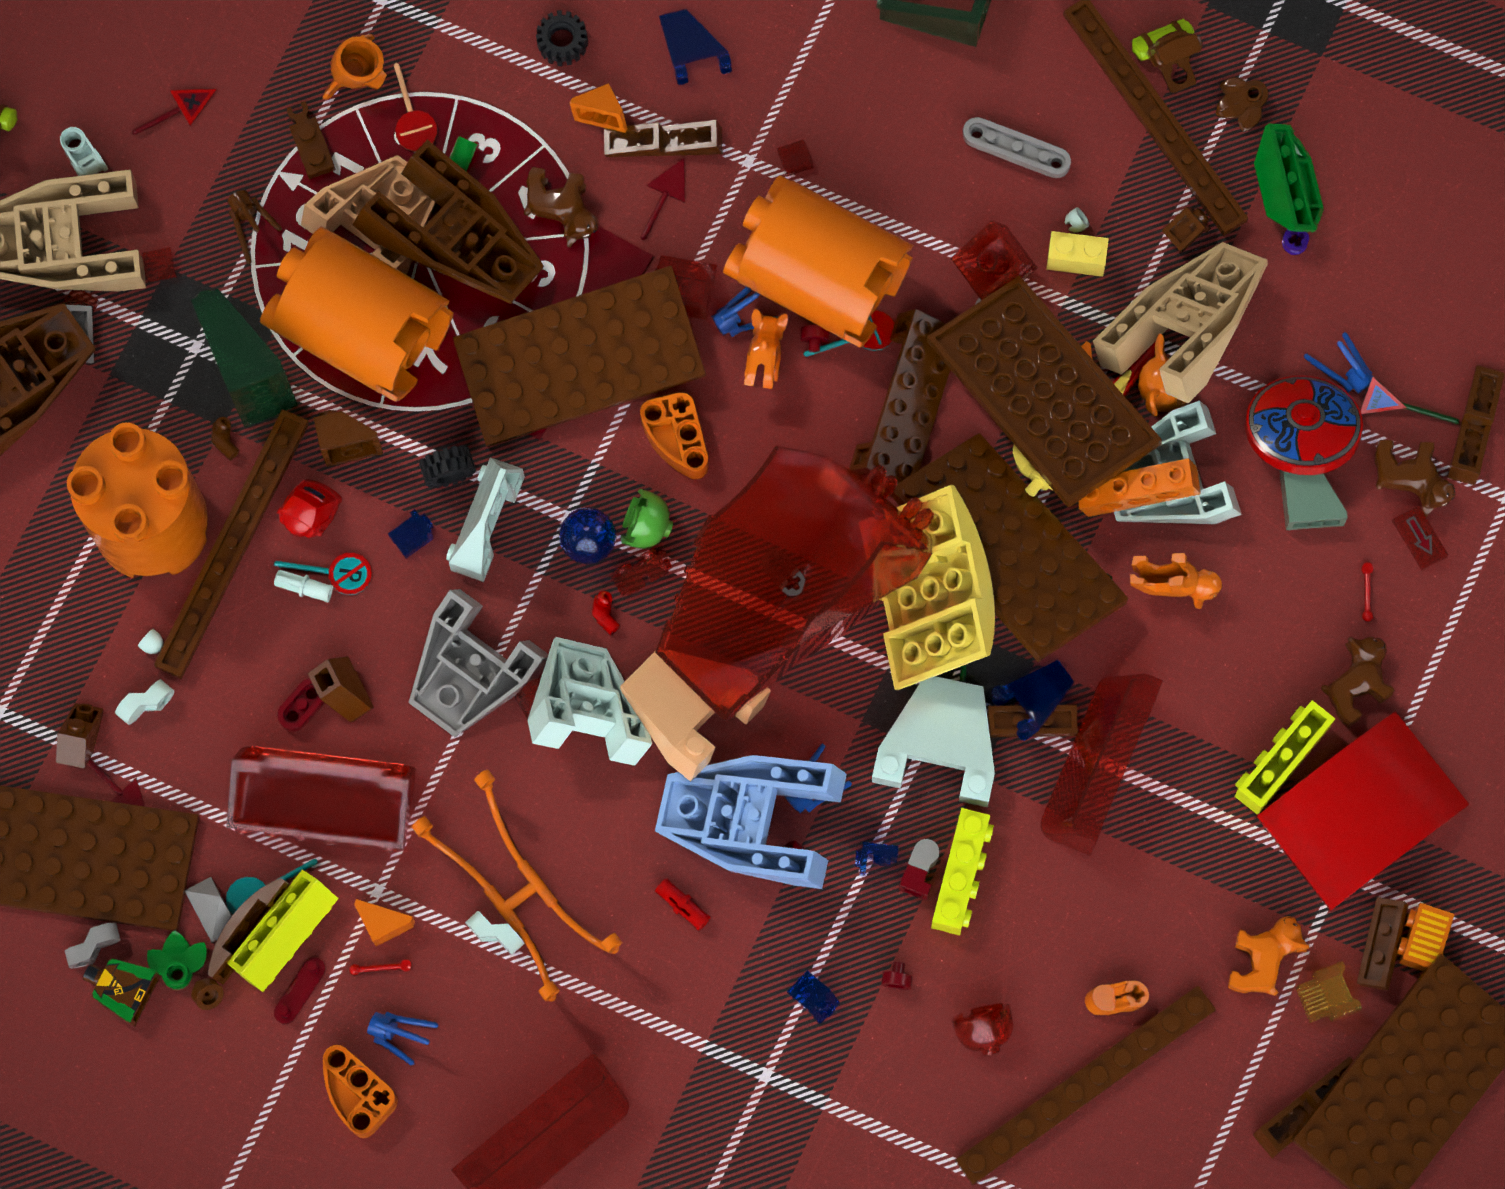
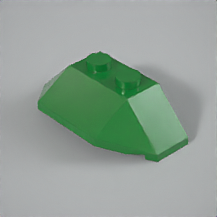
(1287, 180)

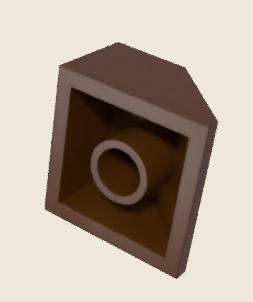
(345, 438)

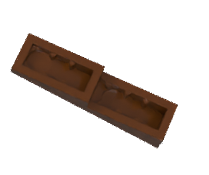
(668, 140)
(1476, 425)
(1278, 1131)

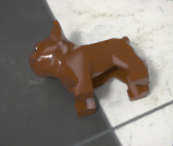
(561, 204)
(1413, 475)
(1361, 678)

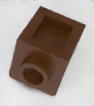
(1186, 227)

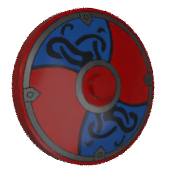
(1304, 425)

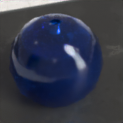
(589, 545)

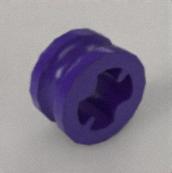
(1291, 249)

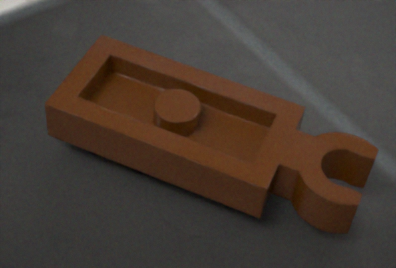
(310, 143)

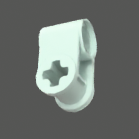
(84, 157)

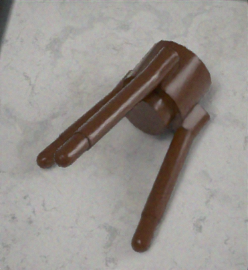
(244, 207)

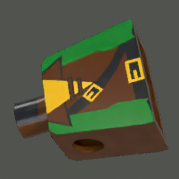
(122, 988)

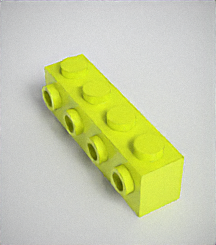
(1286, 755)
(960, 872)
(282, 930)

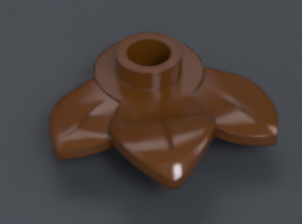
(1238, 103)

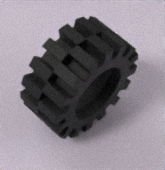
(562, 22)
(447, 466)

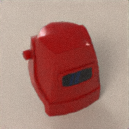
(309, 509)

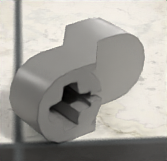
(87, 952)

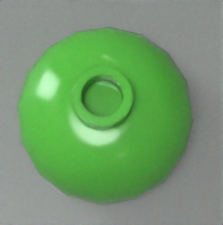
(646, 521)

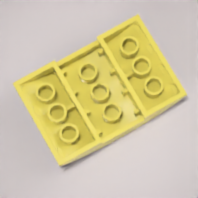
(950, 608)

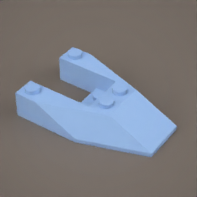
(730, 810)

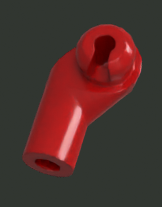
(601, 612)

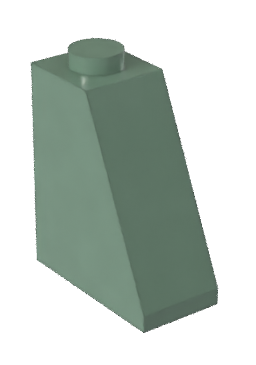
(1310, 502)

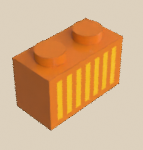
(1425, 936)

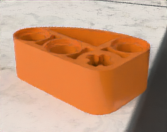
(667, 431)
(356, 1101)

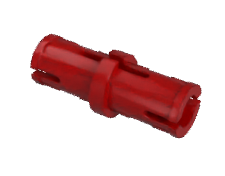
(682, 904)

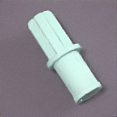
(303, 585)

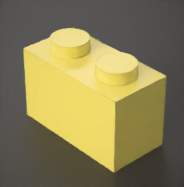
(1077, 253)

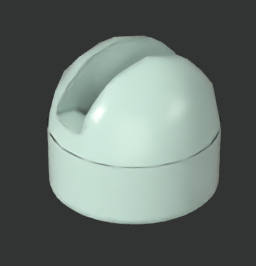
(1077, 220)
(152, 642)

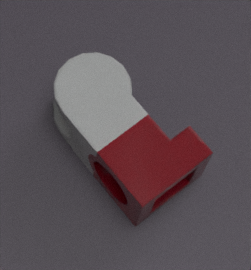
(923, 857)

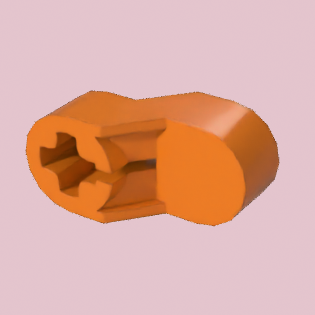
(1130, 996)

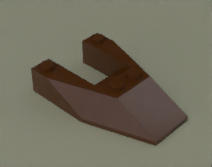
(465, 239)
(36, 364)

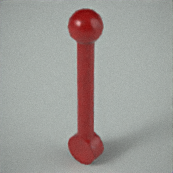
(1367, 569)
(405, 966)

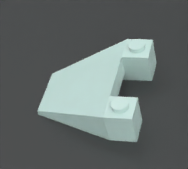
(1177, 432)
(473, 549)
(584, 695)
(944, 727)

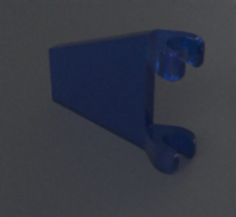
(690, 42)
(1038, 695)

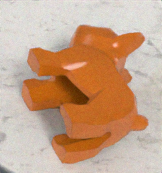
(765, 348)
(1175, 579)
(1266, 953)

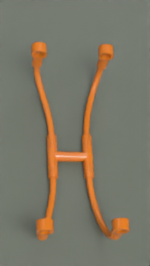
(536, 884)

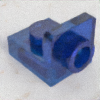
(412, 534)
(879, 853)
(814, 997)

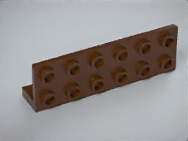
(909, 402)

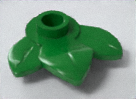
(177, 956)

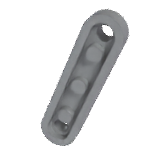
(1016, 147)

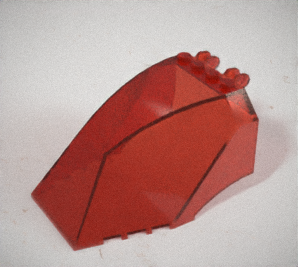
(797, 514)

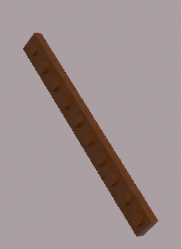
(1155, 116)
(231, 544)
(1085, 1085)

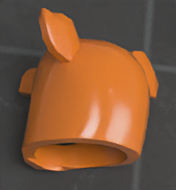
(356, 65)
(1152, 386)

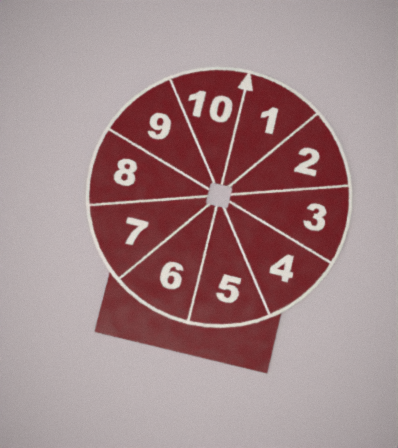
(502, 165)

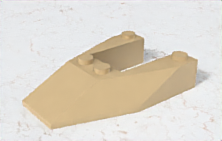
(44, 236)
(1196, 300)

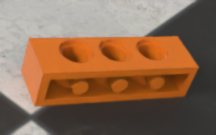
(1143, 488)

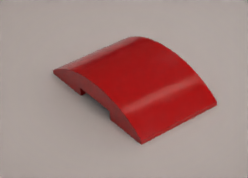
(1362, 810)

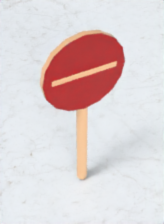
(415, 126)

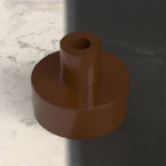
(207, 994)

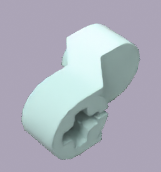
(136, 703)
(498, 932)

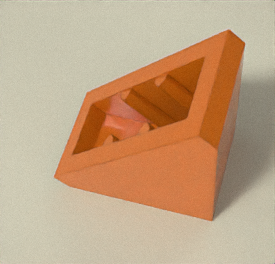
(599, 109)
(382, 922)

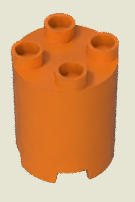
(819, 260)
(356, 313)
(139, 502)

